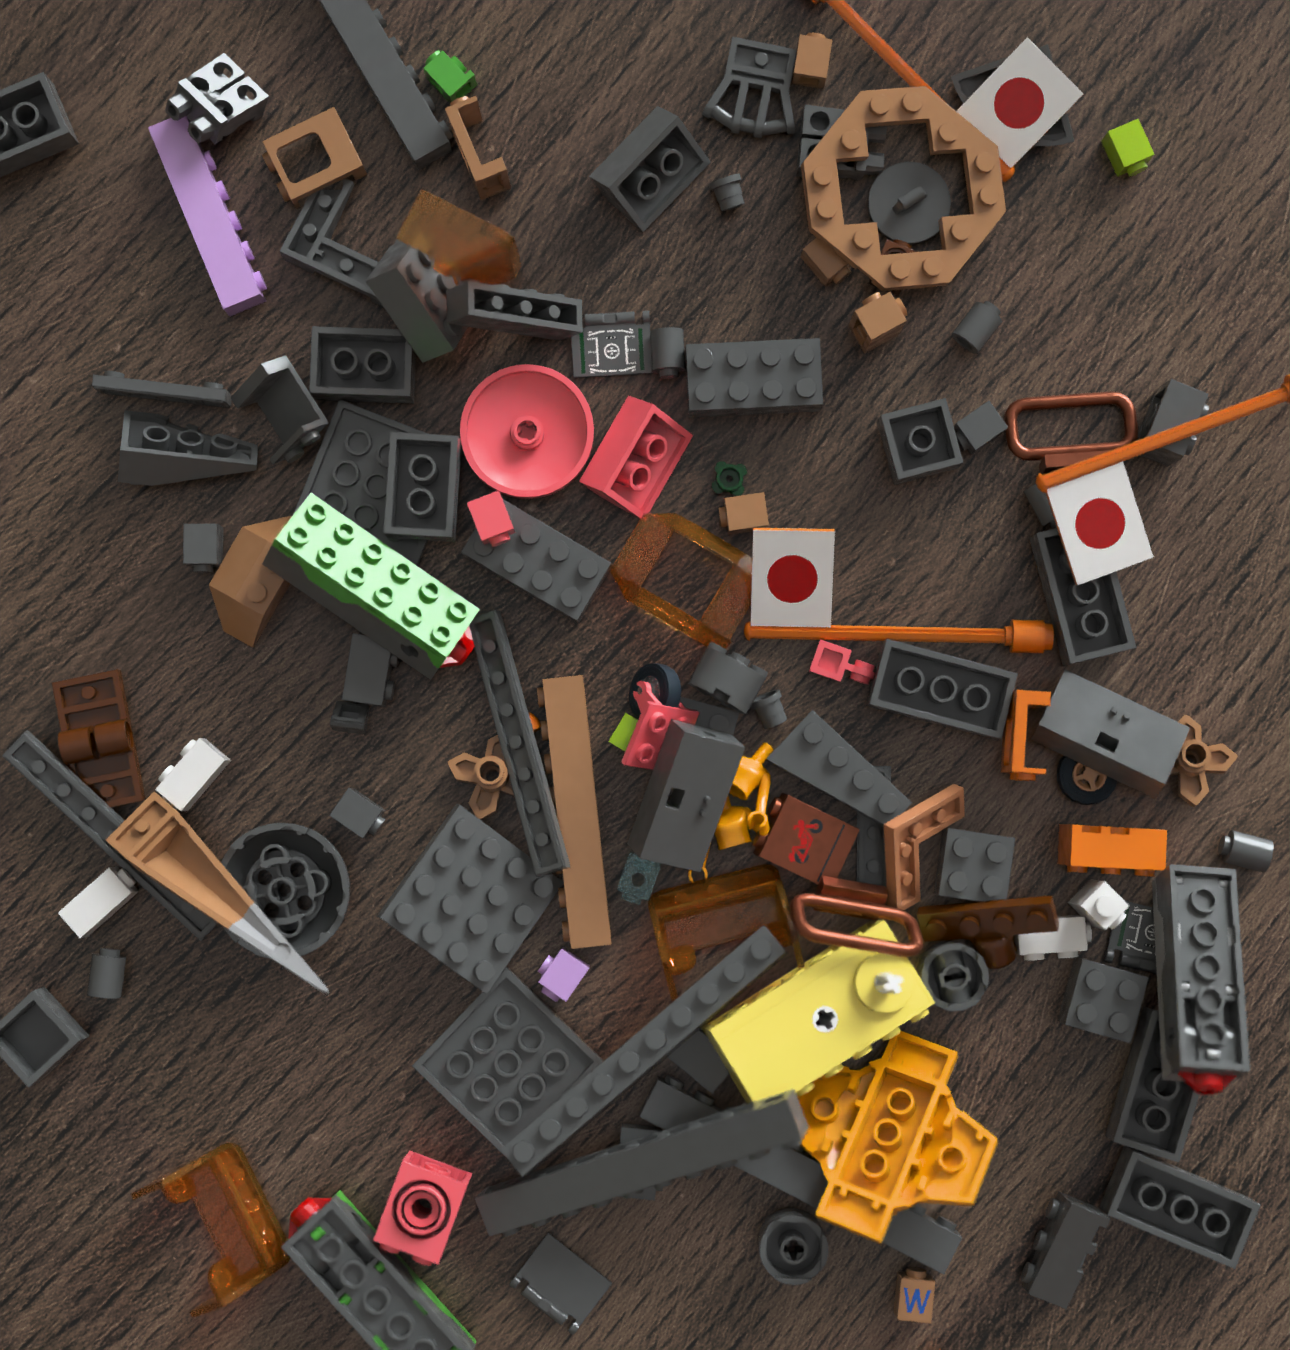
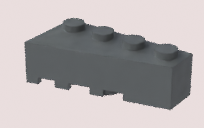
(834, 767)

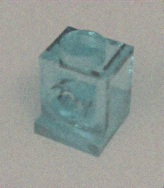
(636, 865)

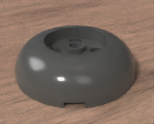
(325, 881)

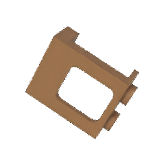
(337, 144)
(489, 177)

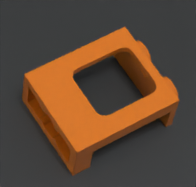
(1015, 734)

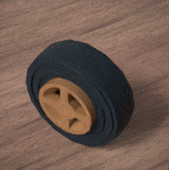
(1077, 789)

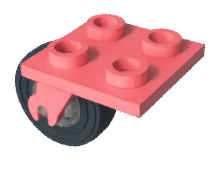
(654, 702)

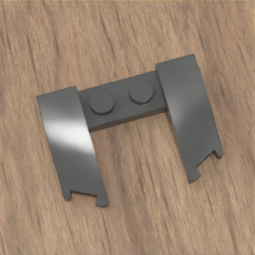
(311, 245)

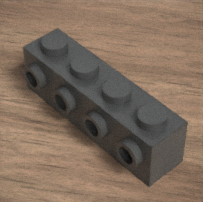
(513, 310)

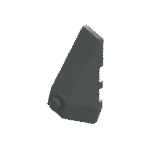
(167, 453)

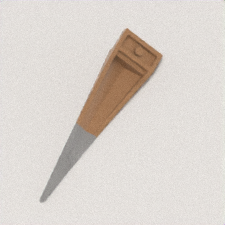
(173, 855)

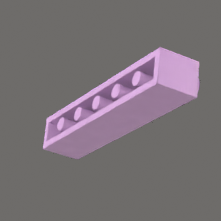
(208, 216)

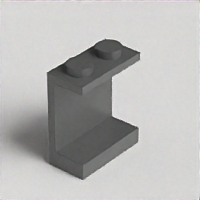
(285, 404)

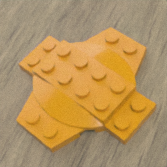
(893, 1138)

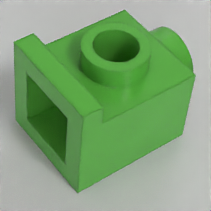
(449, 76)

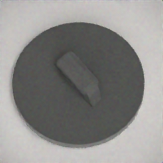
(909, 202)

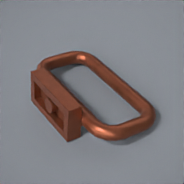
(1058, 457)
(858, 901)

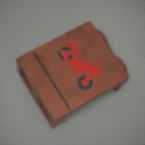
(805, 839)

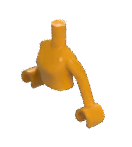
(748, 778)
(731, 830)

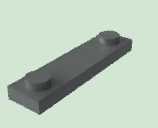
(115, 384)

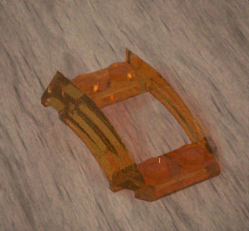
(642, 553)

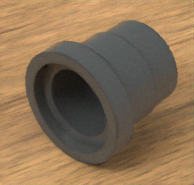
(728, 192)
(770, 709)

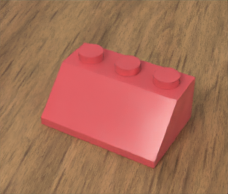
(636, 457)

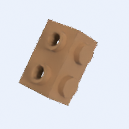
(878, 320)

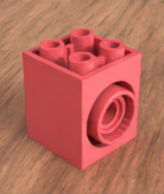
(418, 1229)

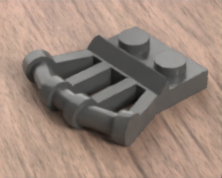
(757, 67)

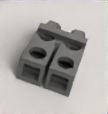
(216, 102)
(813, 127)

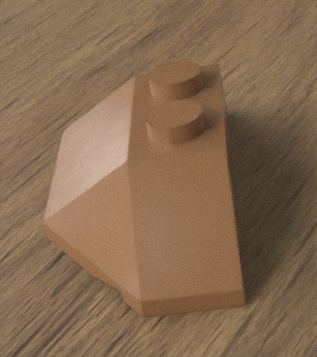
(246, 589)

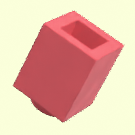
(491, 519)

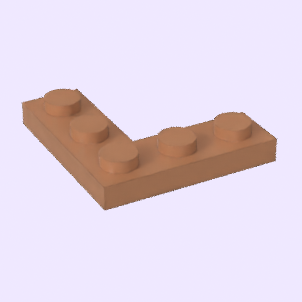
(903, 838)

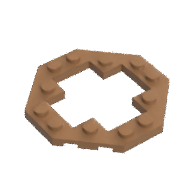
(946, 135)

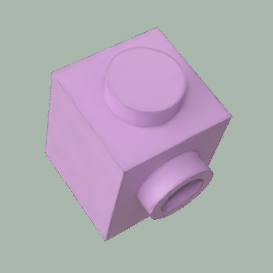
(561, 974)

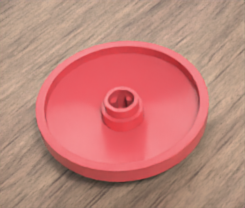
(527, 431)

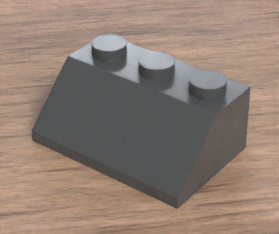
(650, 168)

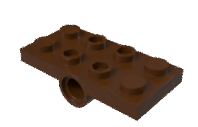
(99, 736)

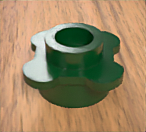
(723, 470)

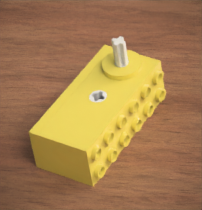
(773, 1034)

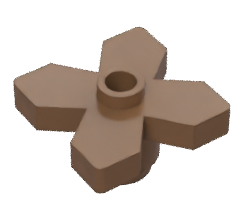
(1207, 759)
(475, 771)

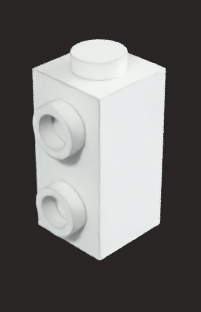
(192, 775)
(99, 901)
(1099, 905)
(1066, 942)

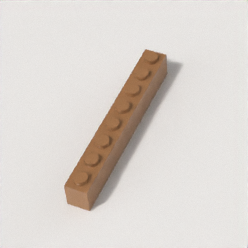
(576, 810)

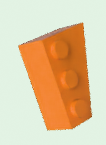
(1112, 849)

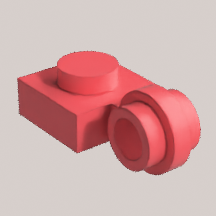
(833, 660)

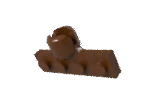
(989, 924)

